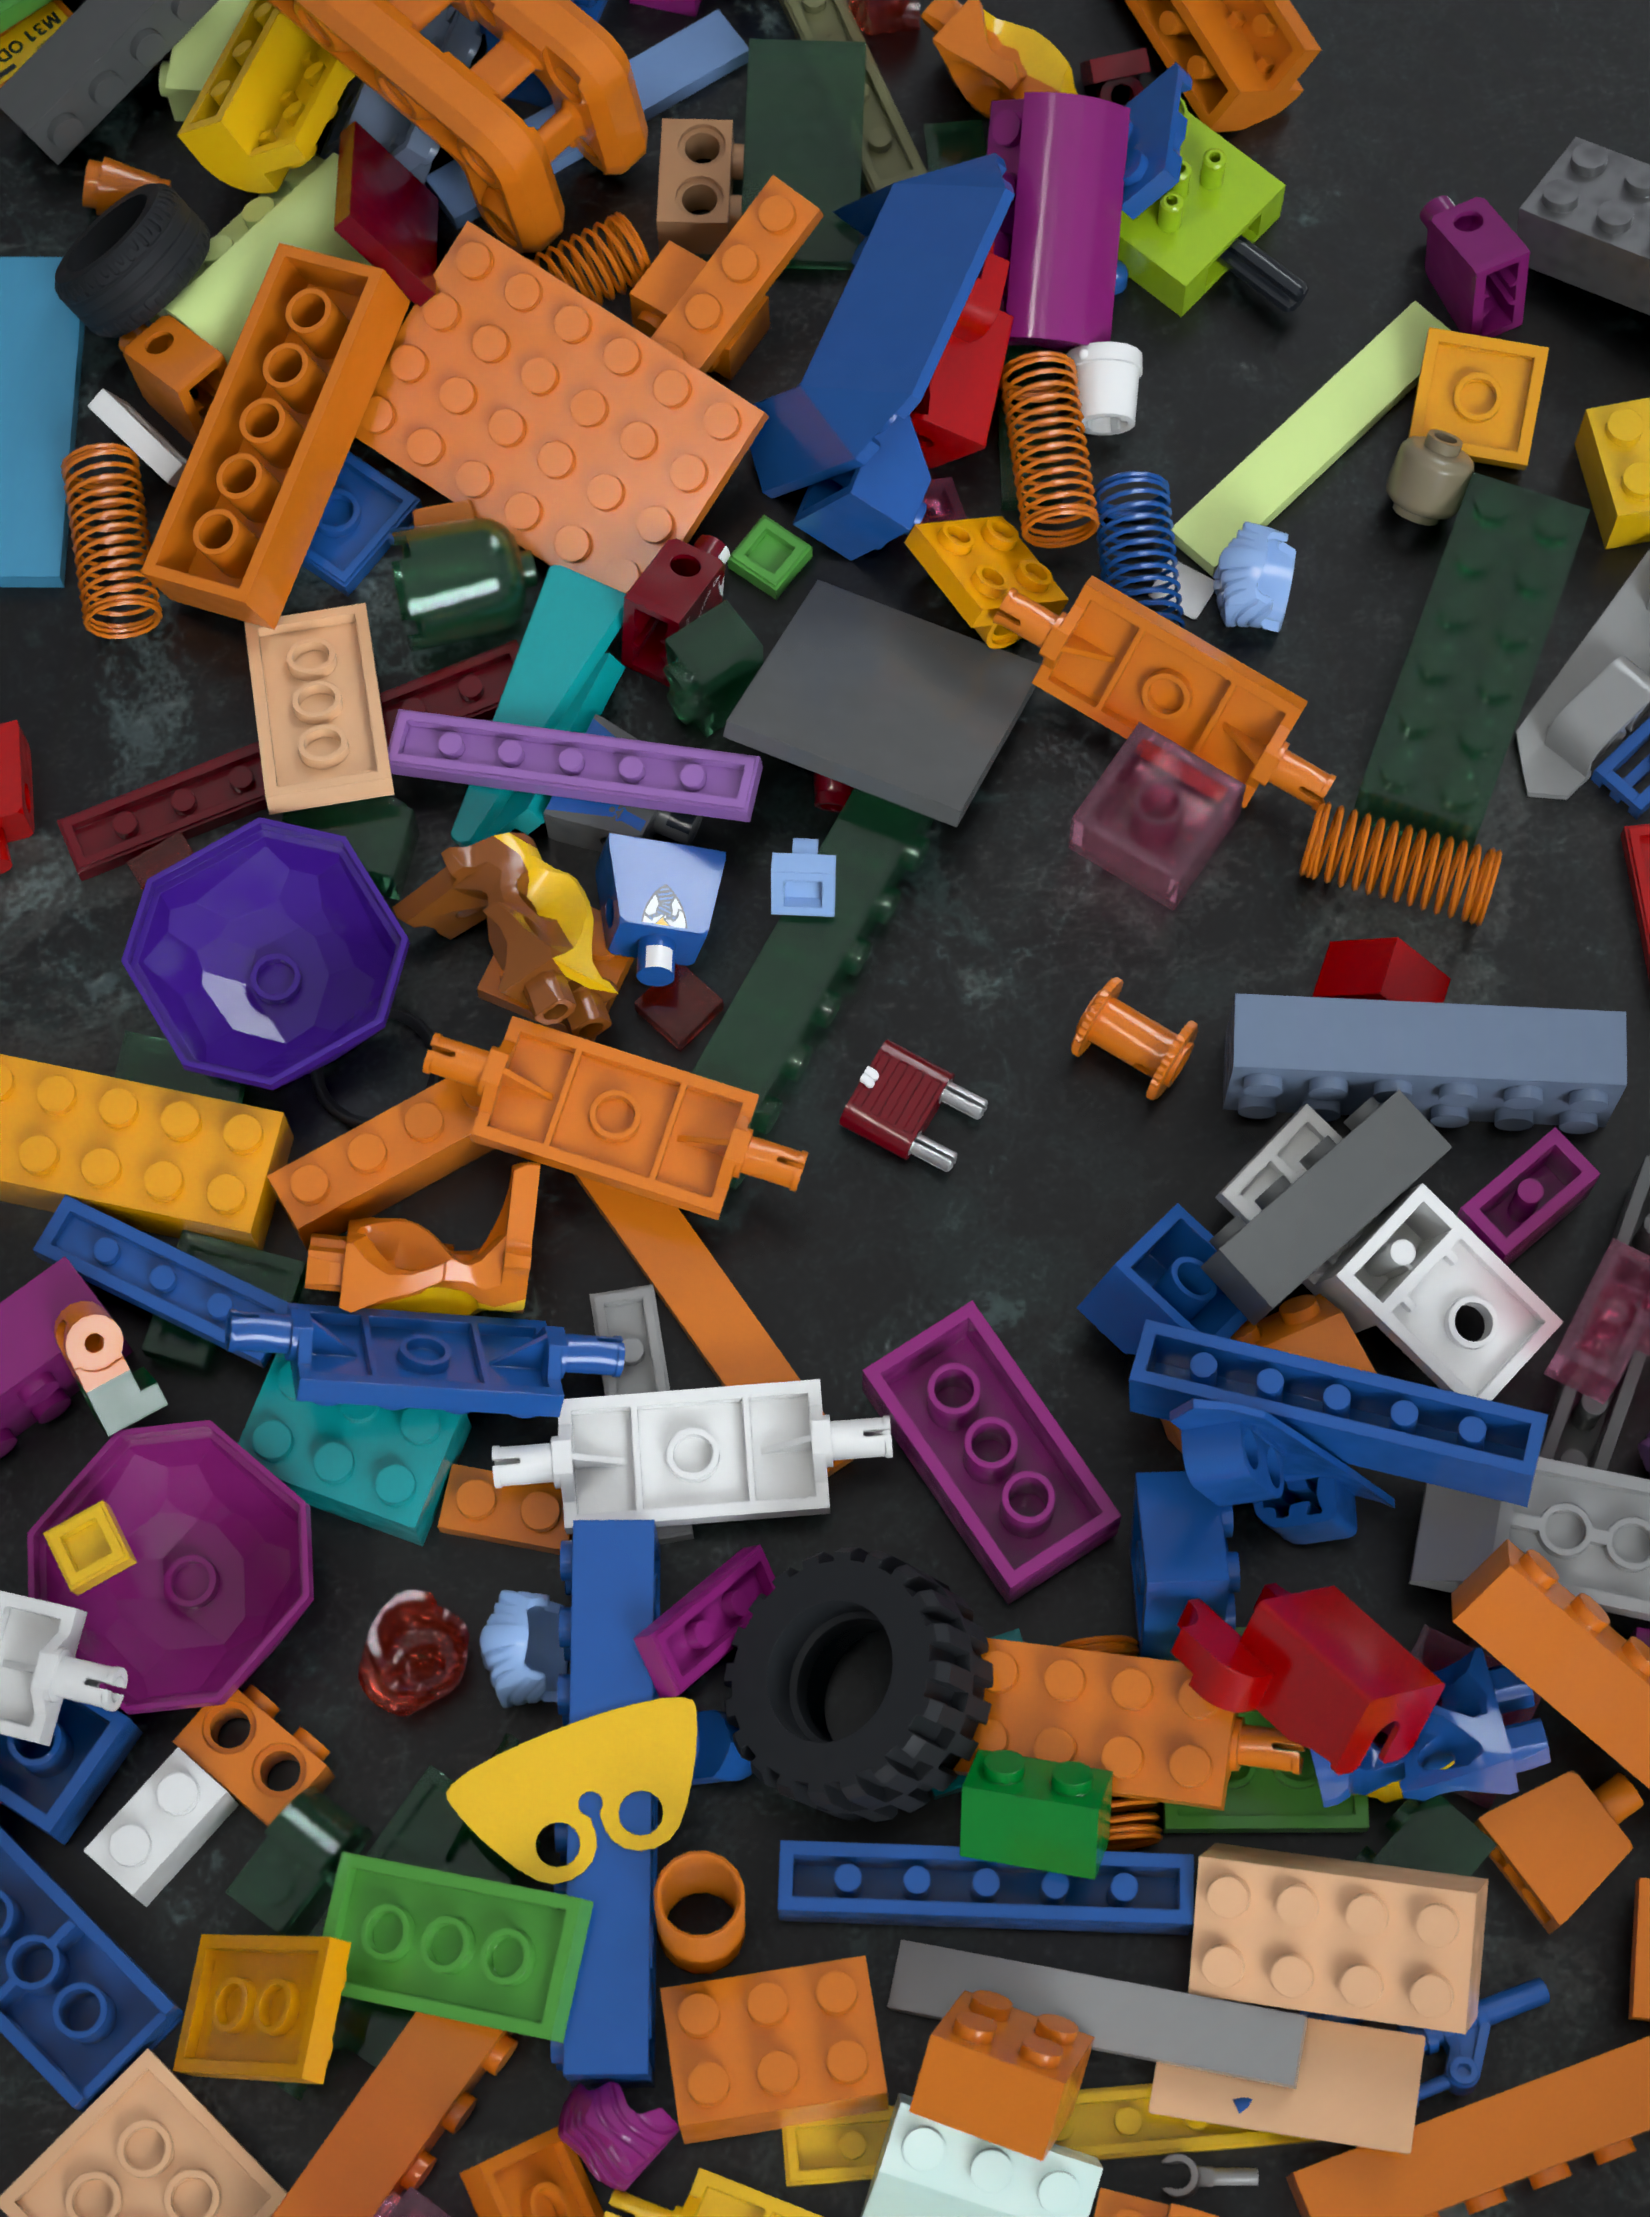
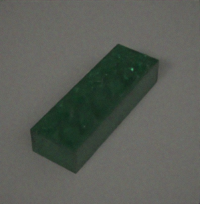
(1471, 661)

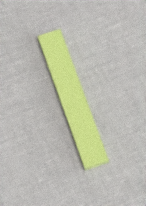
(1309, 439)

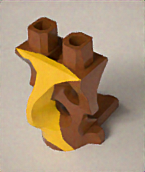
(535, 927)

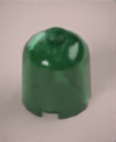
(460, 580)

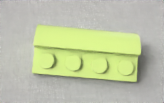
(238, 257)

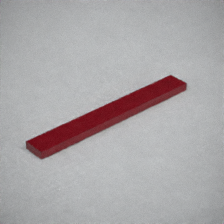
(234, 783)

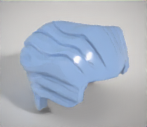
(1255, 578)
(523, 1648)

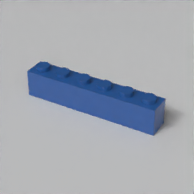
(1347, 1411)
(947, 1890)

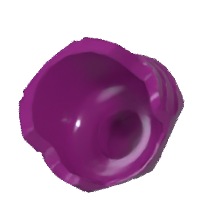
(611, 2135)

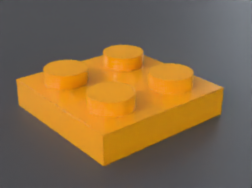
(1481, 394)

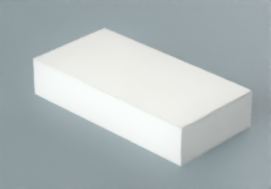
(139, 436)

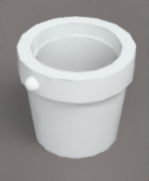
(1107, 385)

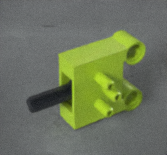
(1209, 227)

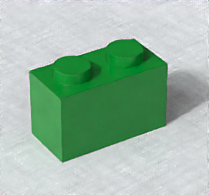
(1036, 1813)

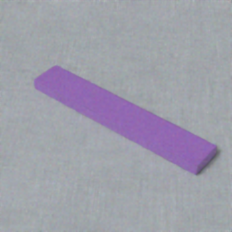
(575, 765)

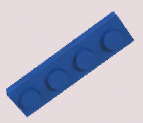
(152, 1273)

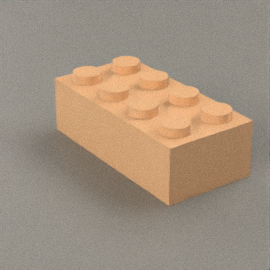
(1338, 1937)

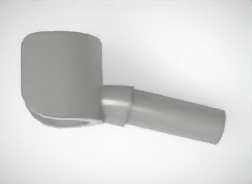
(1209, 2177)

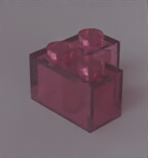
(1606, 1325)

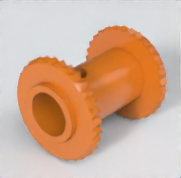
(1134, 1038)

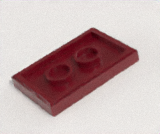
(386, 213)

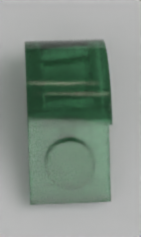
(297, 1858)

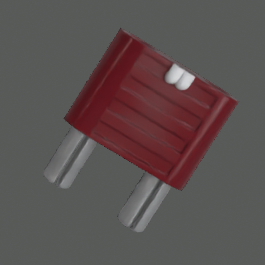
(899, 1101)

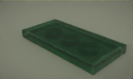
(808, 134)

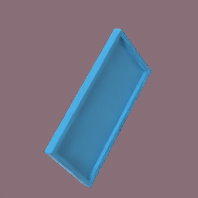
(37, 420)

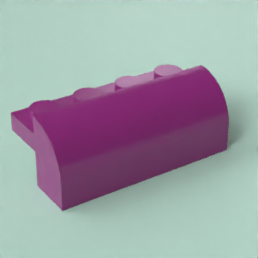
(1065, 216)

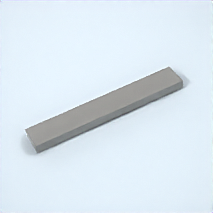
(1120, 2015)

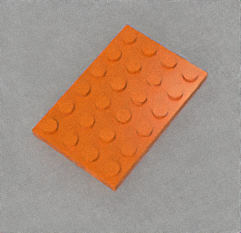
(554, 415)

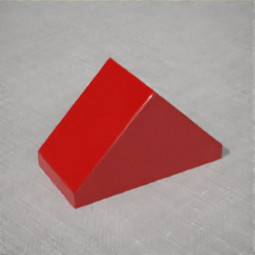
(1379, 971)

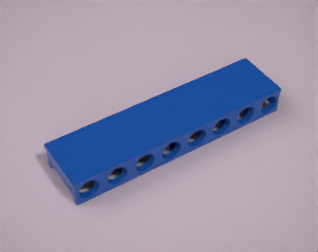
(69, 1987)

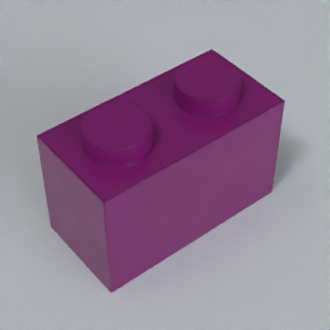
(1530, 1197)

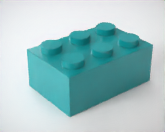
(356, 1458)

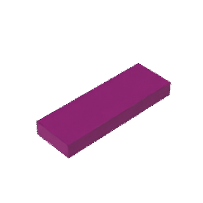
(704, 1622)

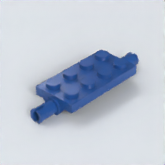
(424, 1358)

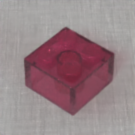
(1156, 816)

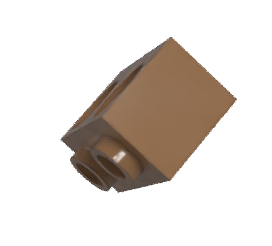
(697, 186)

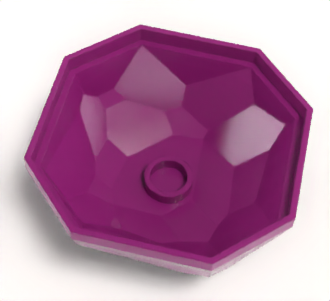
(215, 1568)

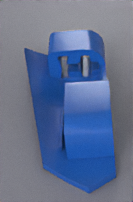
(1251, 1456)

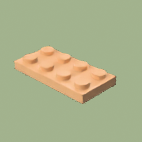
(318, 710)

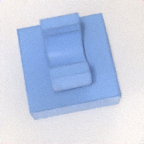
(803, 881)

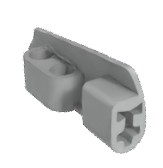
(1594, 697)

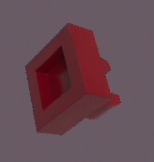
(1116, 70)

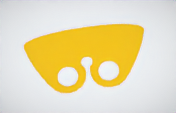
(541, 1781)

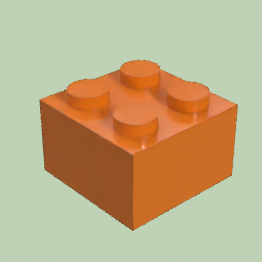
(1002, 2073)

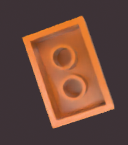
(774, 2049)

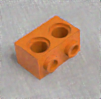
(246, 1768)

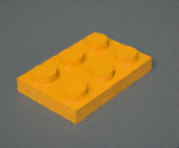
(262, 2007)

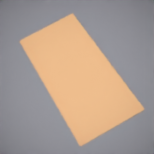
(1350, 2090)

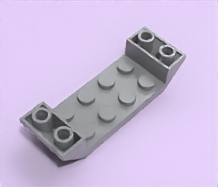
(1577, 1517)

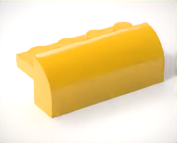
(264, 102)

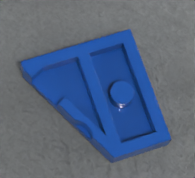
(1155, 141)

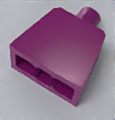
(1475, 265)

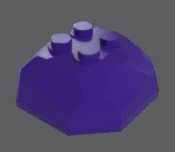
(266, 954)

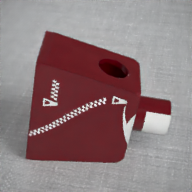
(667, 596)

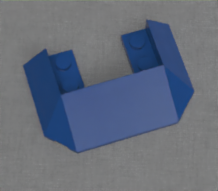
(889, 324)

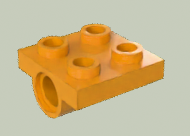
(977, 567)

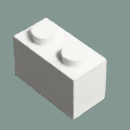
(161, 1827)

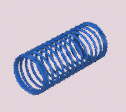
(1134, 511)

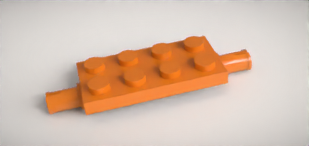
(1138, 667)
(614, 1116)
(1122, 1719)

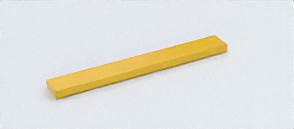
(1104, 2124)

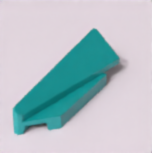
(553, 684)

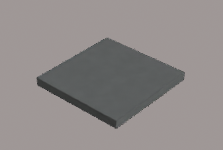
(884, 702)

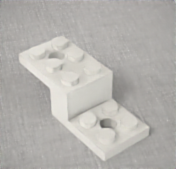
(1411, 1274)

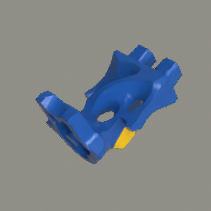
(1459, 1745)

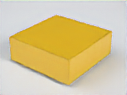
(90, 1547)

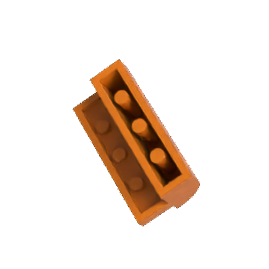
(1236, 52)

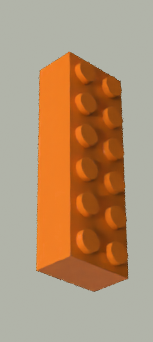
(276, 435)

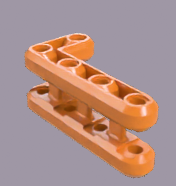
(464, 107)

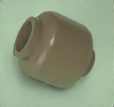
(1429, 477)

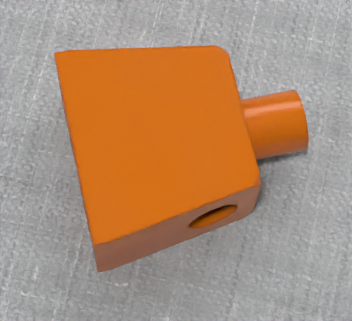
(167, 364)
(1561, 1841)

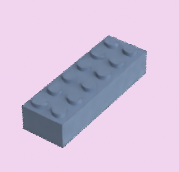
(1444, 1057)

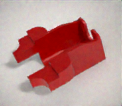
(964, 387)
(1312, 1672)

